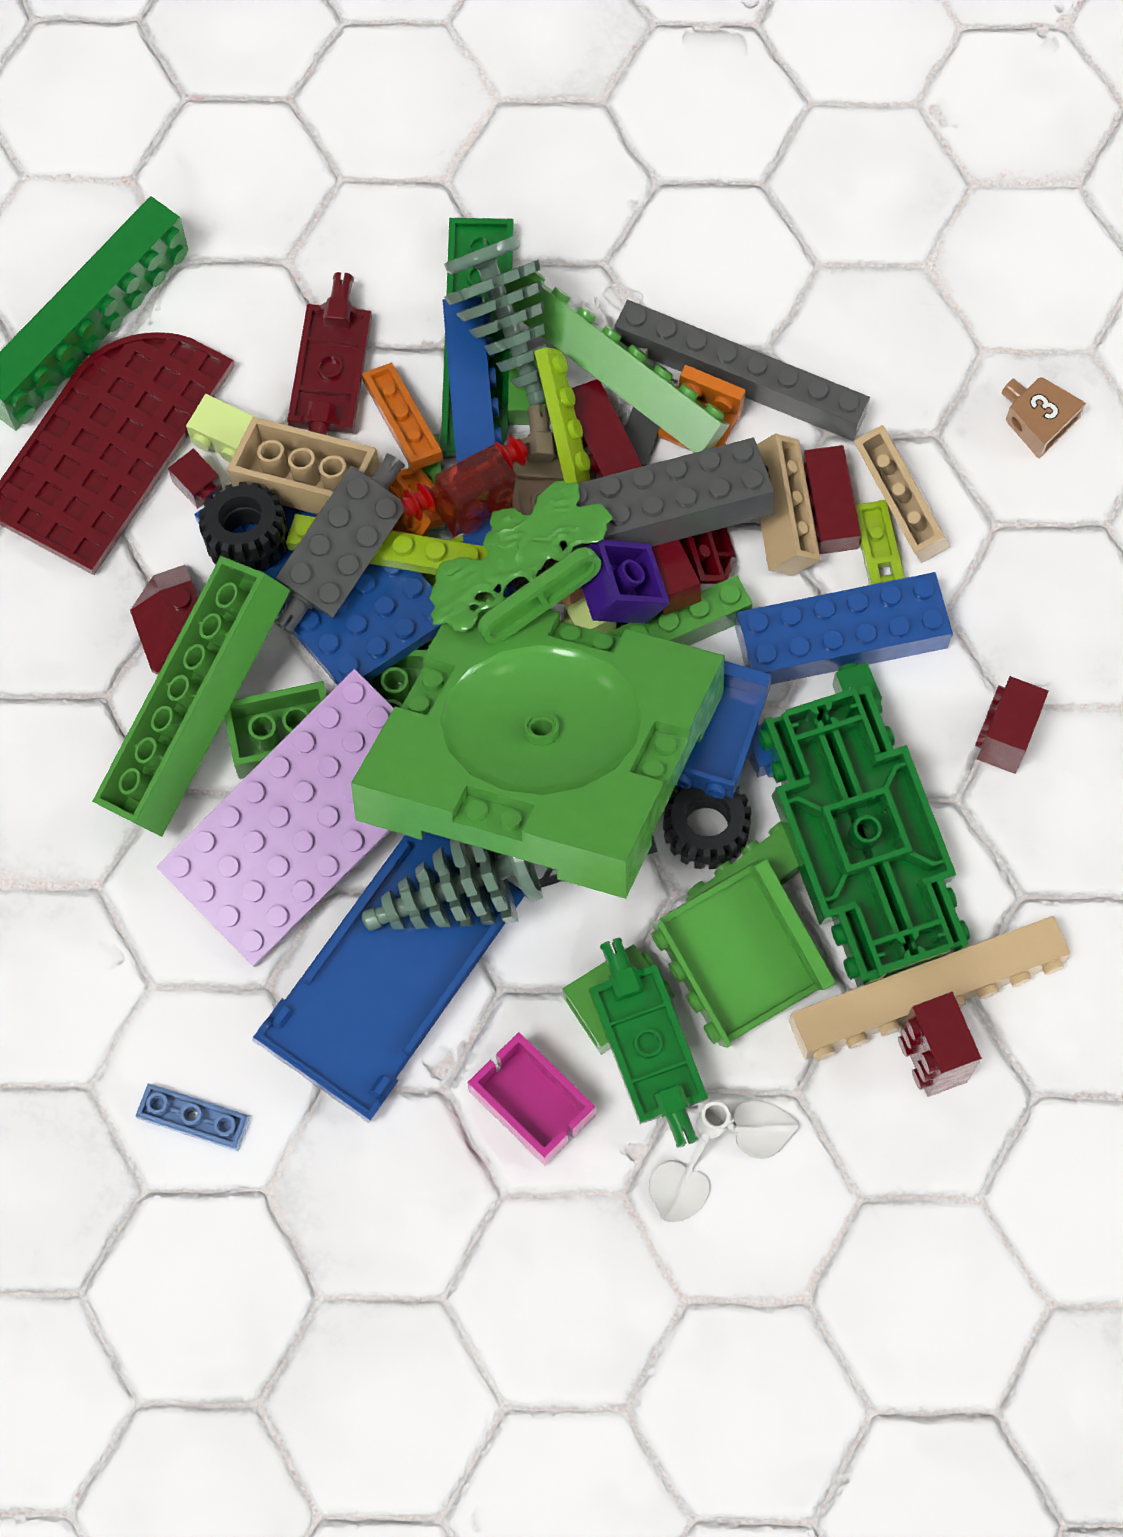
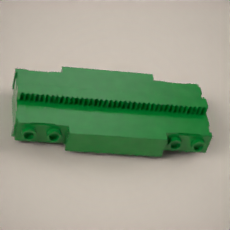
(863, 835)

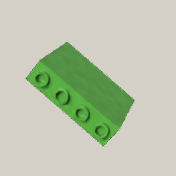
(741, 952)

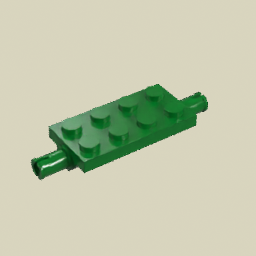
(648, 1043)

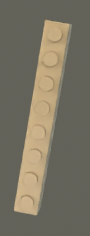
(967, 972)

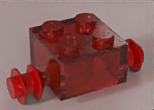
(471, 488)

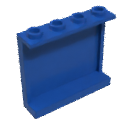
(722, 753)

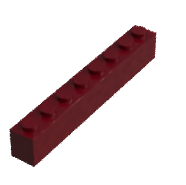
(613, 453)

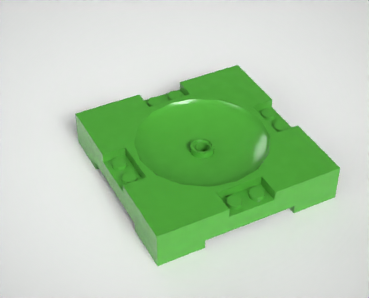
(543, 745)

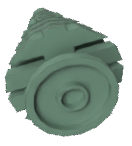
(501, 302)
(453, 889)

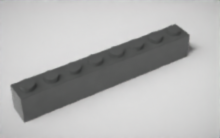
(762, 376)

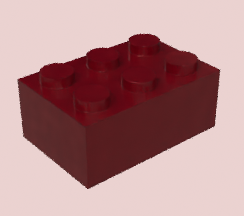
(939, 1045)

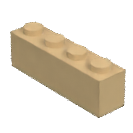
(902, 493)
(790, 532)

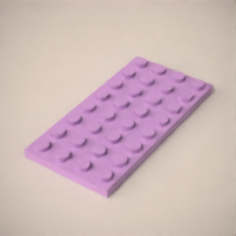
(284, 827)

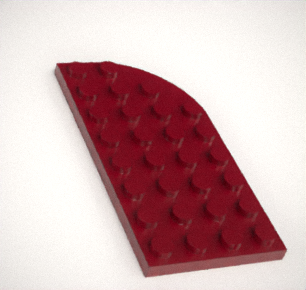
(107, 443)

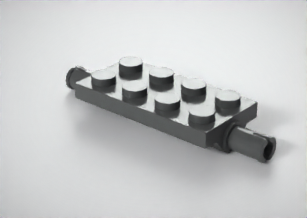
(340, 543)

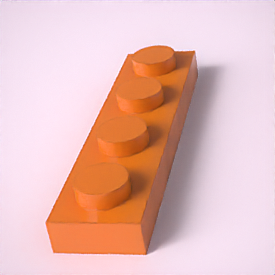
(402, 416)

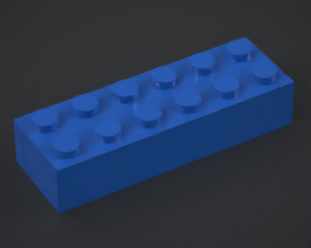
(845, 627)

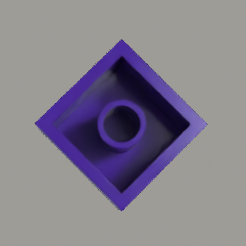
(626, 585)

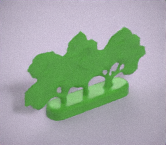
(516, 549)

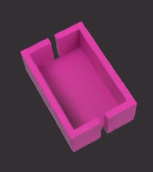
(531, 1099)

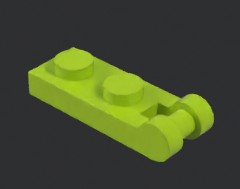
(878, 542)

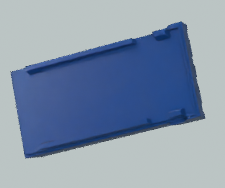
(377, 990)

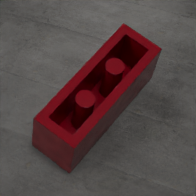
(831, 499)

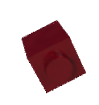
(195, 478)

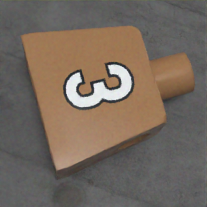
(1041, 413)

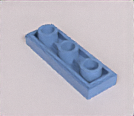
(212, 1124)

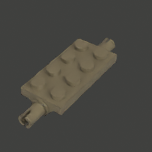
(541, 466)

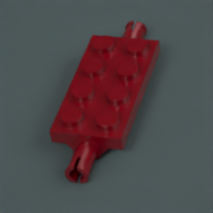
(330, 363)

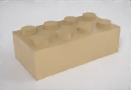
(297, 463)

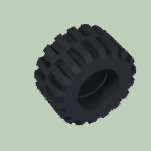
(244, 506)
(702, 848)

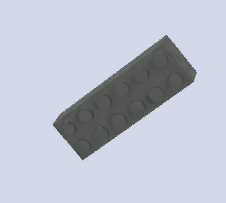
(683, 495)

